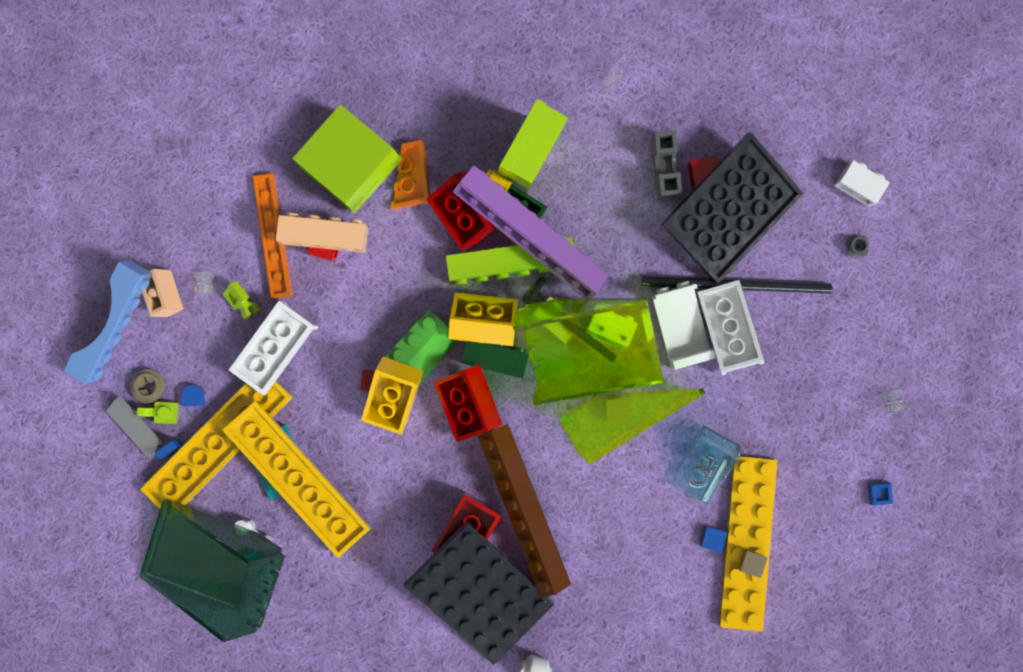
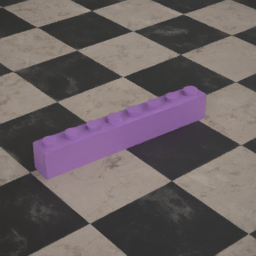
(530, 233)

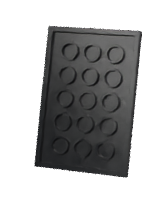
(732, 208)
(479, 593)

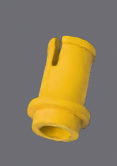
(497, 178)

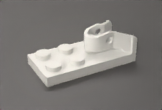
(730, 327)
(272, 347)

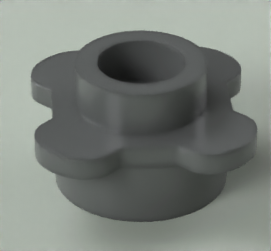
(862, 241)

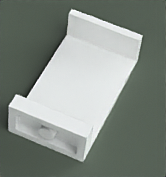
(682, 325)

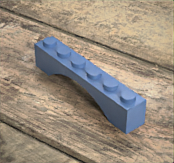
(126, 287)

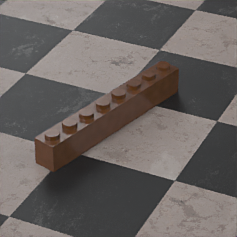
(524, 511)

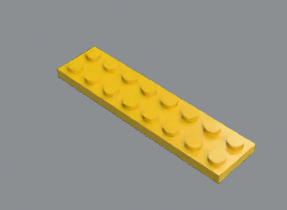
(208, 449)
(296, 479)
(750, 530)

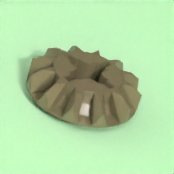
(139, 382)

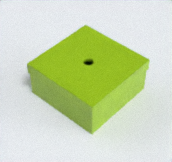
(532, 145)
(347, 159)

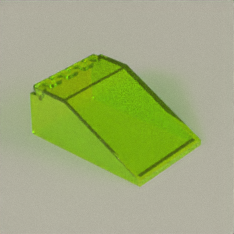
(589, 346)
(611, 419)

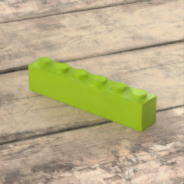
(492, 263)

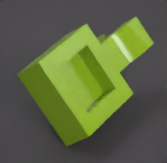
(238, 300)
(163, 412)

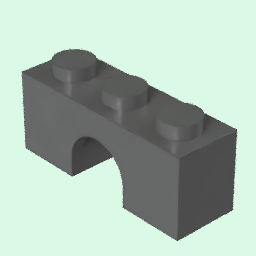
(664, 159)

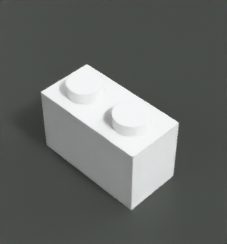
(862, 183)

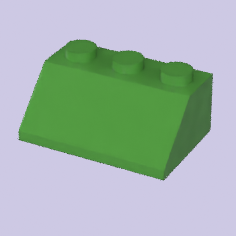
(424, 344)

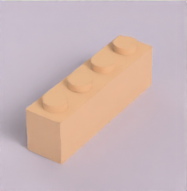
(322, 233)

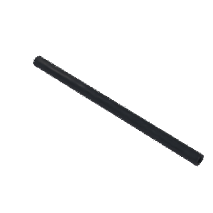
(750, 285)

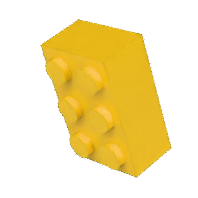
(482, 319)
(391, 395)

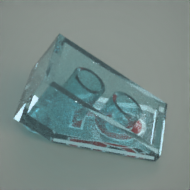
(706, 464)

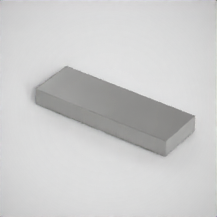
(134, 426)

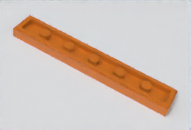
(274, 252)

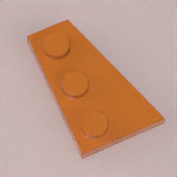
(413, 178)

